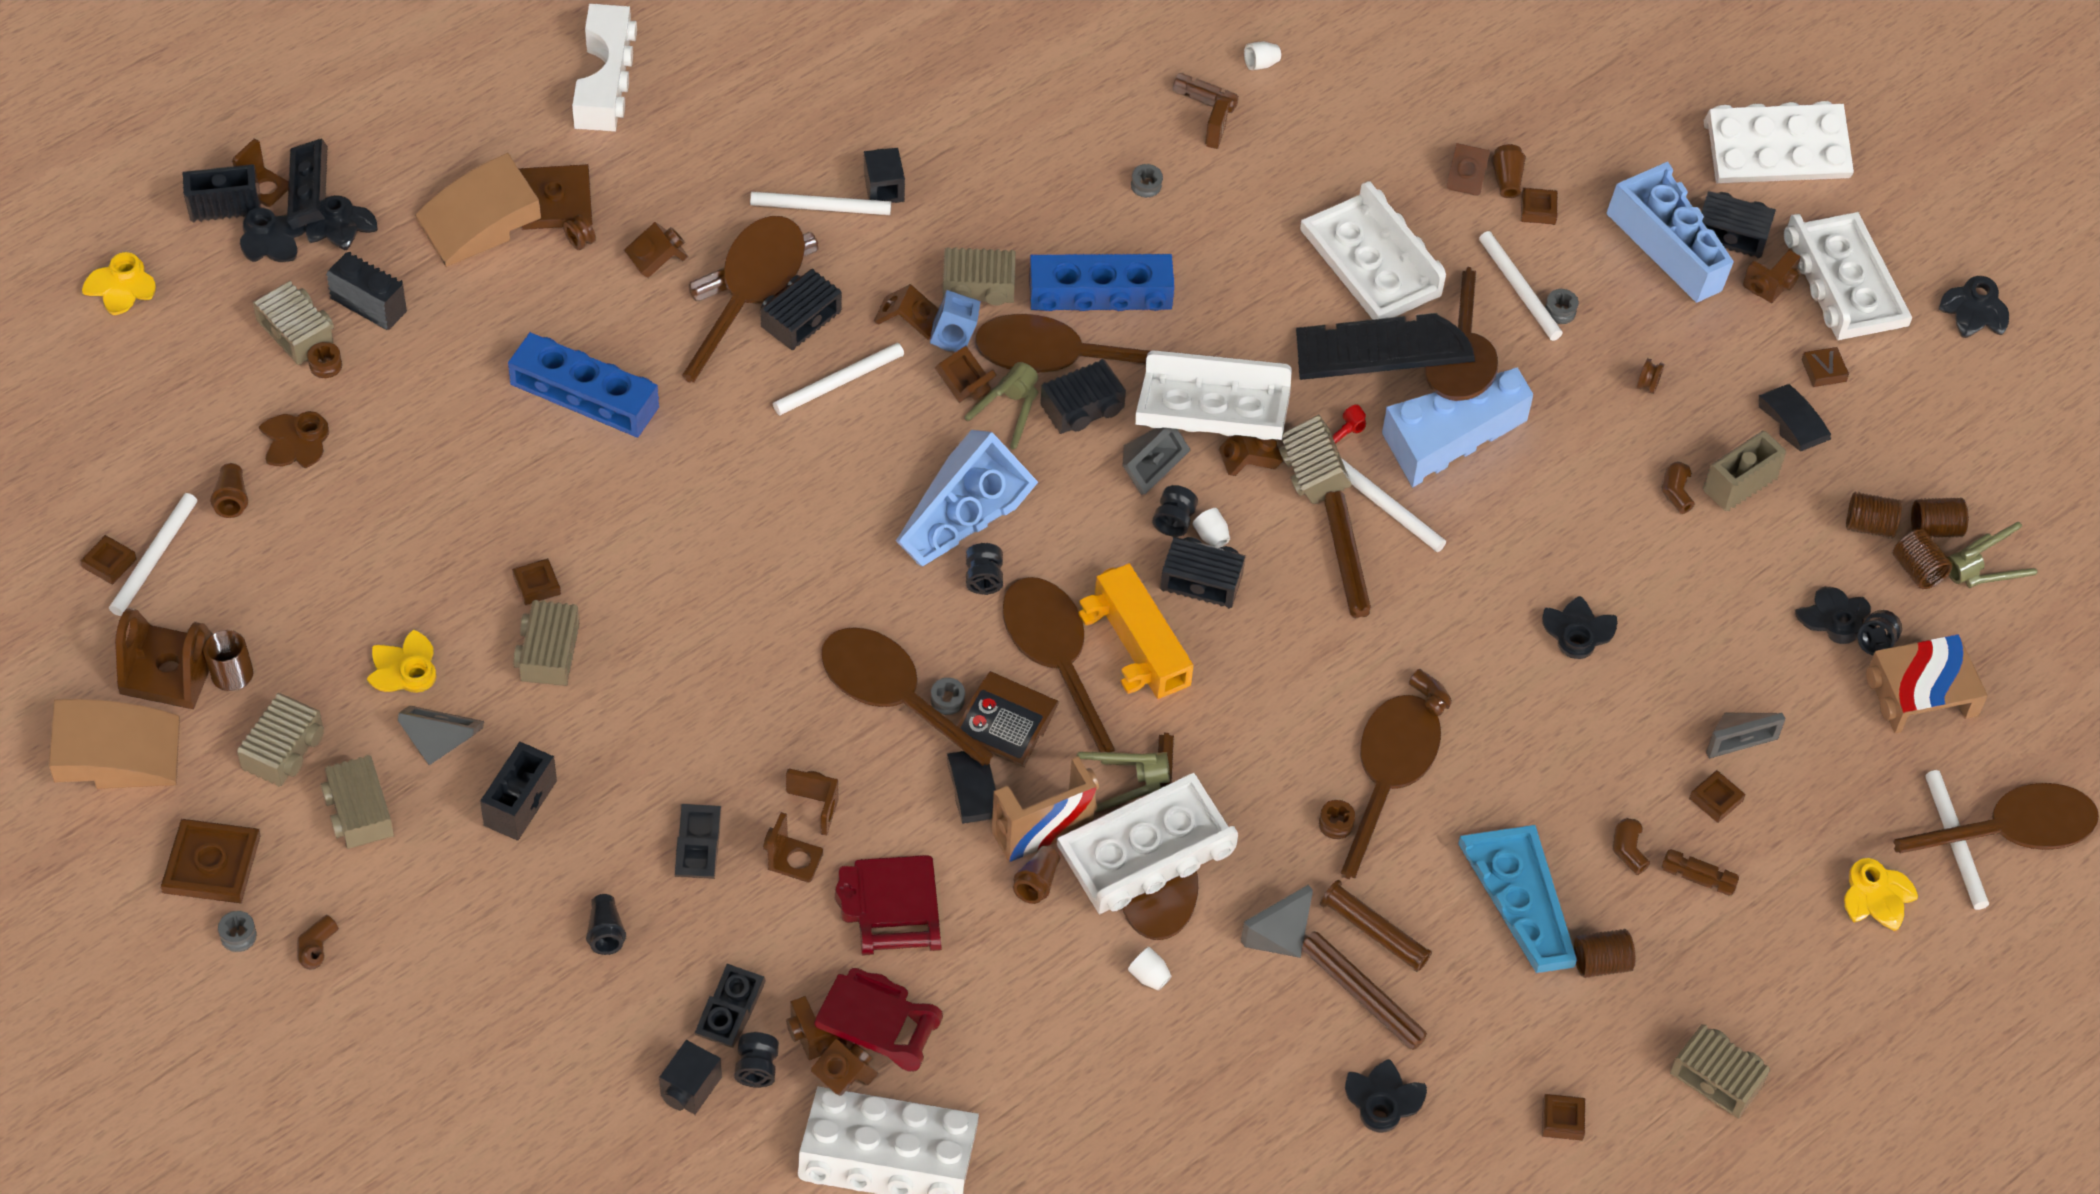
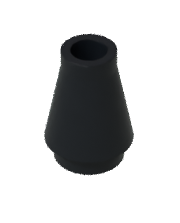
(605, 927)

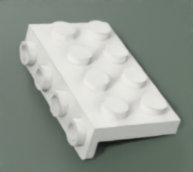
(1779, 142)
(1375, 254)
(1847, 275)
(1214, 395)
(1147, 844)
(886, 1145)

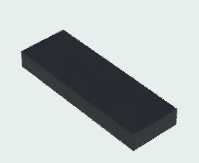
(307, 183)

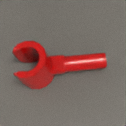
(1355, 422)

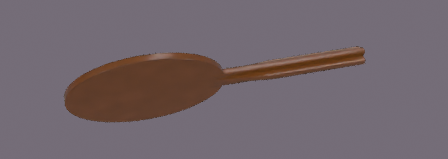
(756, 266)
(1042, 344)
(1467, 379)
(1051, 633)
(883, 675)
(1395, 753)
(2030, 816)
(1171, 907)

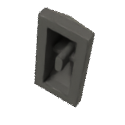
(1153, 456)
(436, 731)
(1744, 731)
(1280, 926)

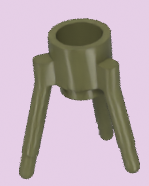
(1016, 385)
(1969, 561)
(1150, 768)

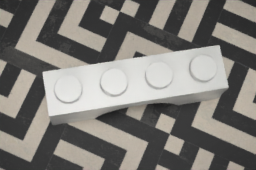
(598, 97)

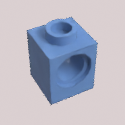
(954, 321)

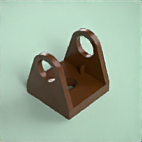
(148, 649)

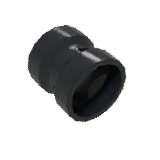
(1176, 507)
(984, 568)
(1875, 638)
(756, 1060)

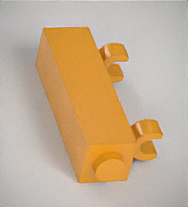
(1142, 630)

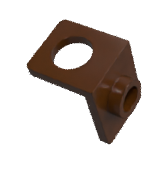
(253, 155)
(1468, 169)
(911, 307)
(816, 787)
(781, 847)

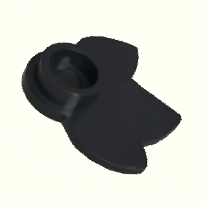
(341, 222)
(269, 236)
(1976, 310)
(1835, 614)
(1579, 625)
(1384, 1093)

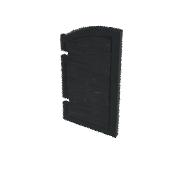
(1380, 346)

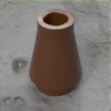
(1509, 167)
(229, 494)
(1035, 878)

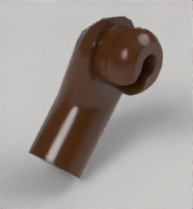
(1674, 484)
(1437, 695)
(1626, 842)
(310, 943)

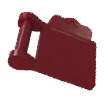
(890, 895)
(872, 1013)

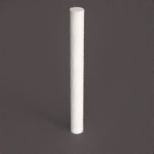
(820, 203)
(1520, 286)
(838, 379)
(1394, 509)
(153, 554)
(1960, 848)

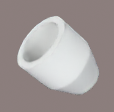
(1261, 55)
(1212, 528)
(1150, 969)

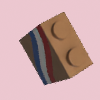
(1925, 679)
(1040, 825)

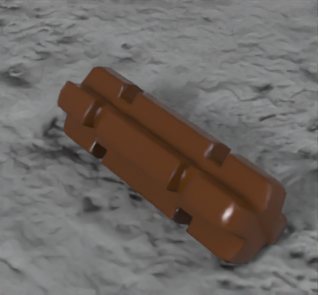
(1203, 91)
(1700, 872)

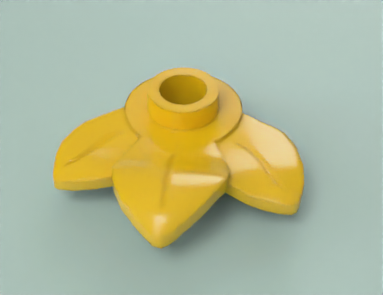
(120, 283)
(399, 665)
(1882, 898)

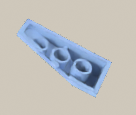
(968, 493)

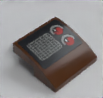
(1007, 717)

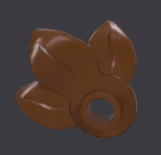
(293, 440)

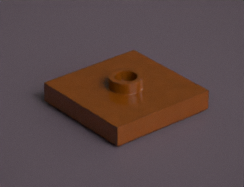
(561, 194)
(210, 861)

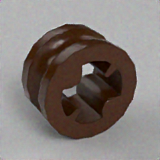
(579, 232)
(327, 369)
(1650, 376)
(1339, 829)

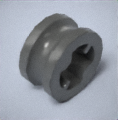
(1146, 171)
(1560, 297)
(939, 689)
(237, 919)

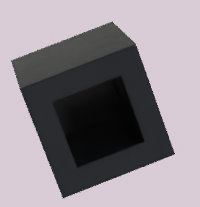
(884, 175)
(690, 1077)

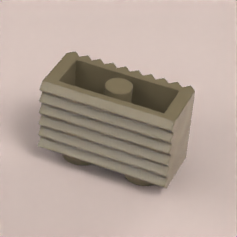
(980, 274)
(293, 320)
(1314, 459)
(1744, 470)
(548, 643)
(280, 740)
(358, 802)
(1720, 1070)

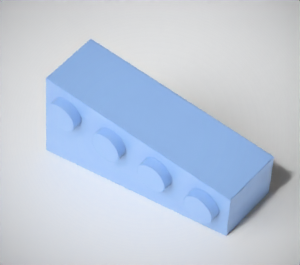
(1671, 231)
(1437, 430)

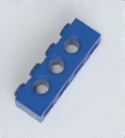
(1101, 282)
(584, 384)

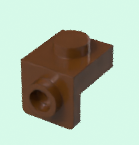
(655, 248)
(1773, 282)
(965, 375)
(1249, 450)
(802, 1028)
(842, 1066)

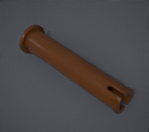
(1375, 926)

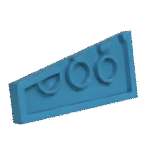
(1522, 889)

